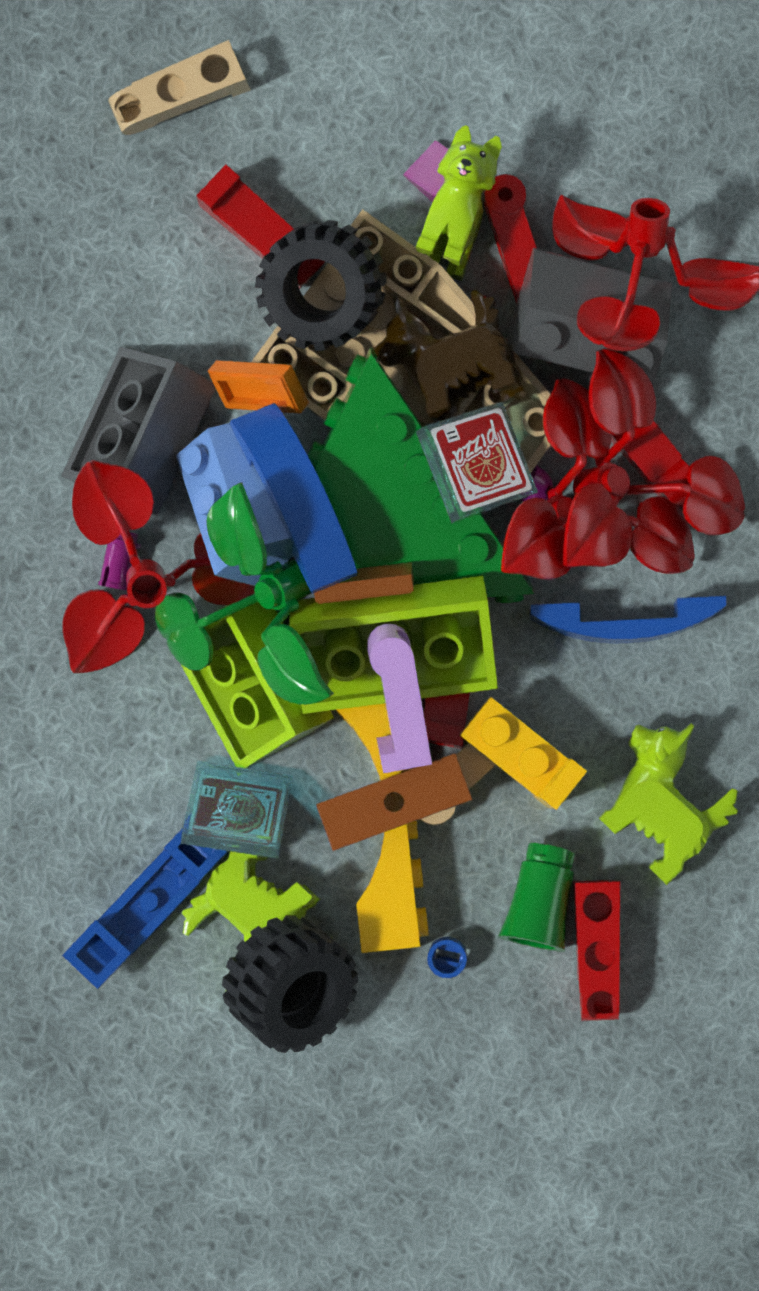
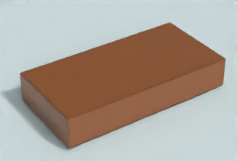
(371, 583)

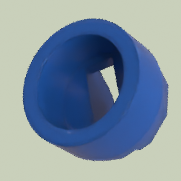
(446, 966)

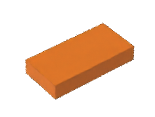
(258, 385)

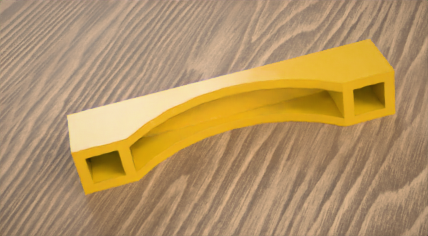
(388, 904)

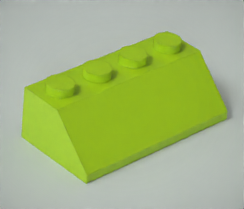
(445, 629)

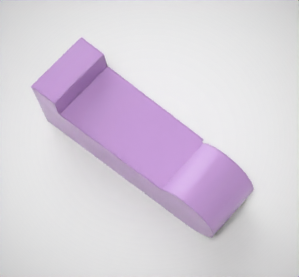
(394, 661)

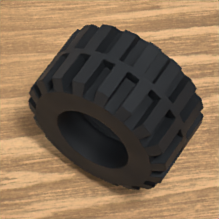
(290, 308)
(295, 959)

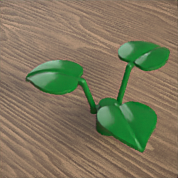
(285, 658)

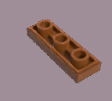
(363, 811)

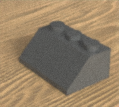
(549, 303)
(143, 419)

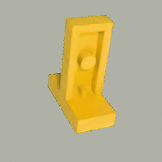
(523, 754)

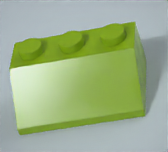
(237, 697)

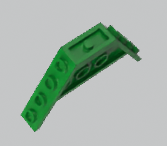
(389, 495)

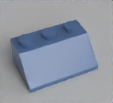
(209, 470)

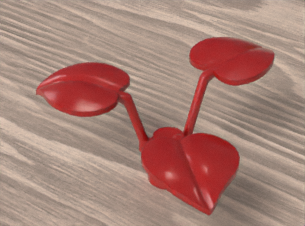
(620, 325)
(538, 525)
(595, 527)
(96, 626)

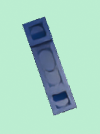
(297, 496)
(565, 620)
(141, 909)

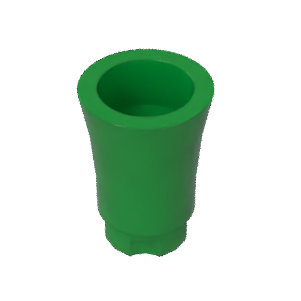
(540, 899)

